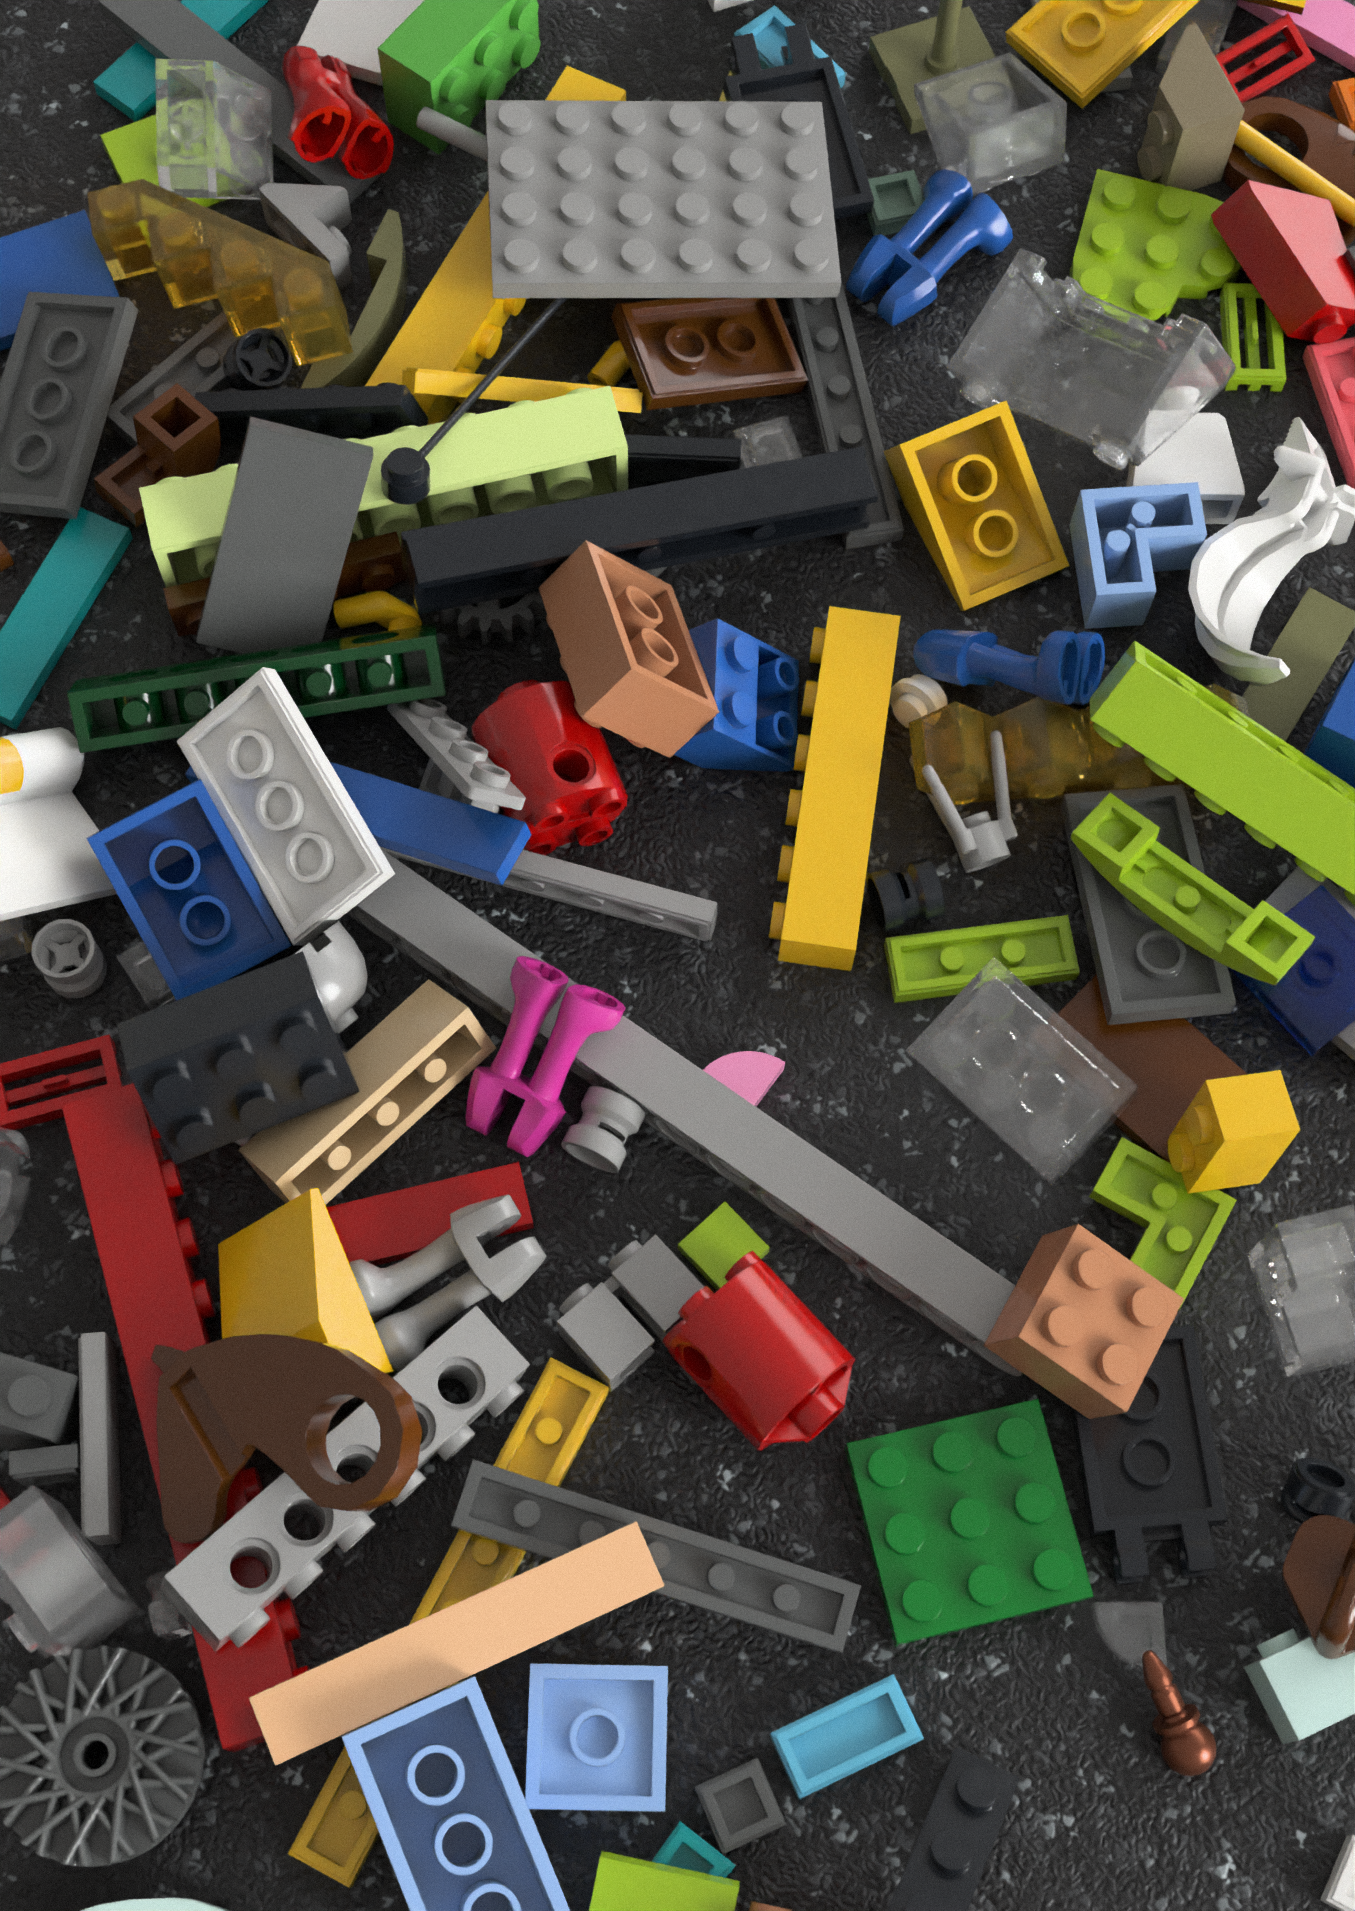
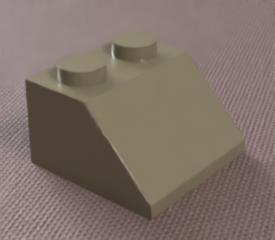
(1191, 119)

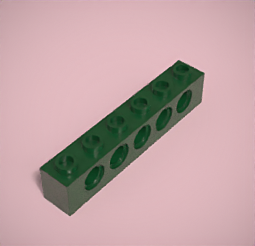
(318, 676)

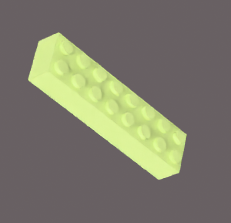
(479, 469)

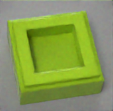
(720, 1243)

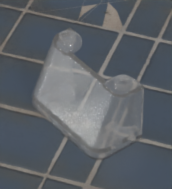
(1088, 364)

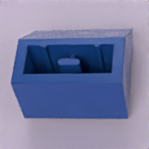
(755, 702)

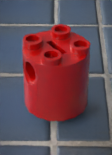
(554, 763)
(762, 1356)

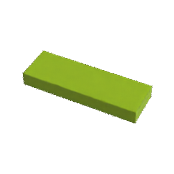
(949, 959)

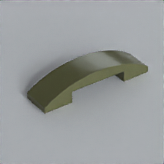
(380, 316)

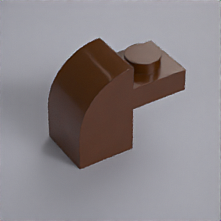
(173, 440)

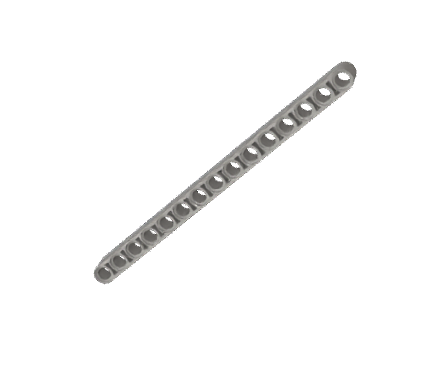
(708, 1120)

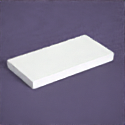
(285, 807)

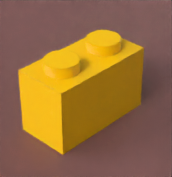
(1233, 1132)

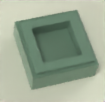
(895, 201)

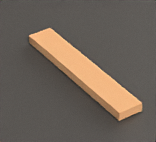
(455, 1643)

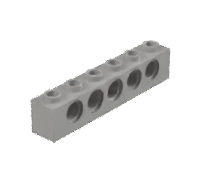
(202, 1581)

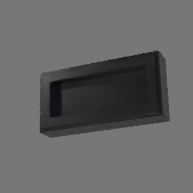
(672, 458)

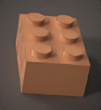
(627, 651)

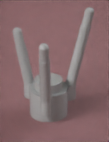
(977, 837)

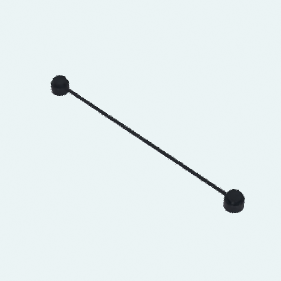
(405, 470)

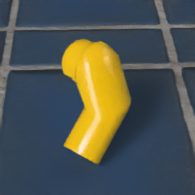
(377, 608)

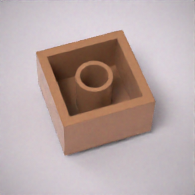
(1084, 1322)

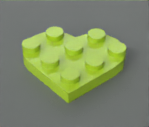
(1149, 246)

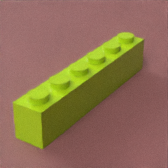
(1230, 763)

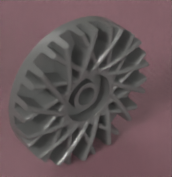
(150, 1767)

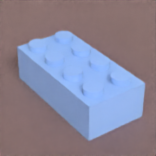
(452, 1807)

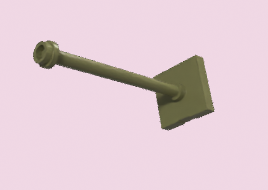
(925, 52)

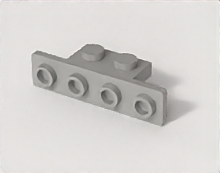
(456, 763)

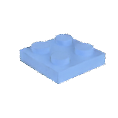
(597, 1738)

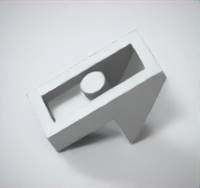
(312, 221)

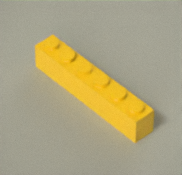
(838, 791)

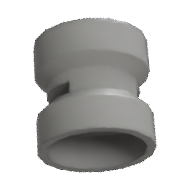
(61, 947)
(603, 1129)

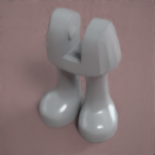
(501, 1275)

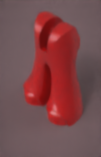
(332, 116)

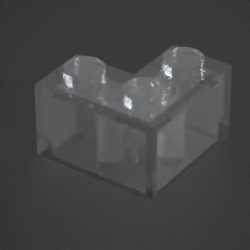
(1309, 1288)

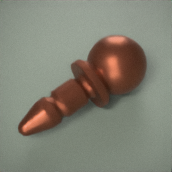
(1185, 1741)

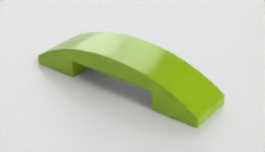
(1184, 899)

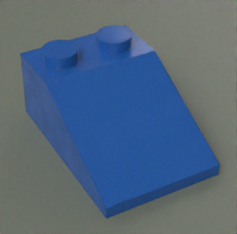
(189, 891)

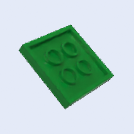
(967, 1522)

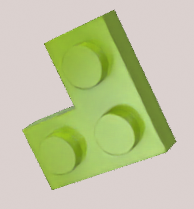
(1177, 1224)

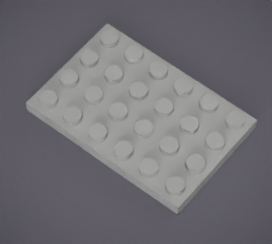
(660, 200)

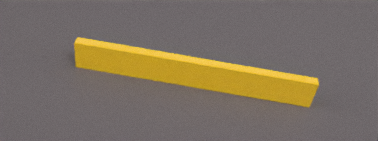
(541, 1447)

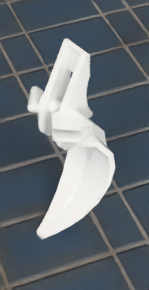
(1250, 557)

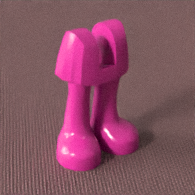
(580, 1014)

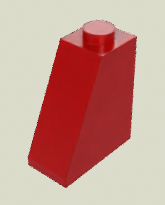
(1292, 257)

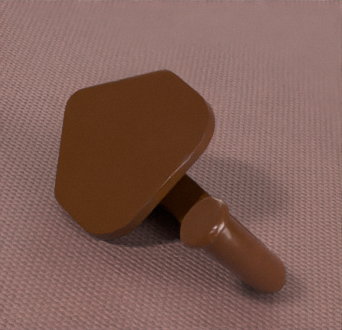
(1322, 1582)

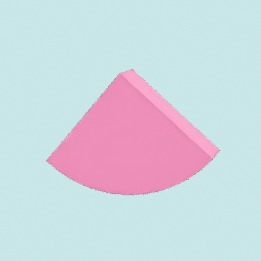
(747, 1073)

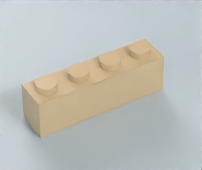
(400, 1076)

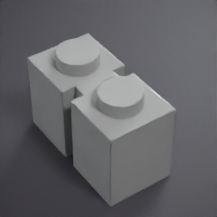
(605, 1331)

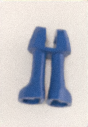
(912, 280)
(1063, 672)

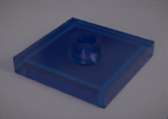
(1319, 990)

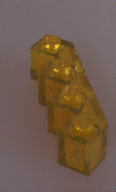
(215, 257)
(1045, 748)

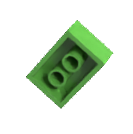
(455, 59)

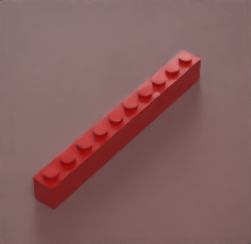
(160, 1303)

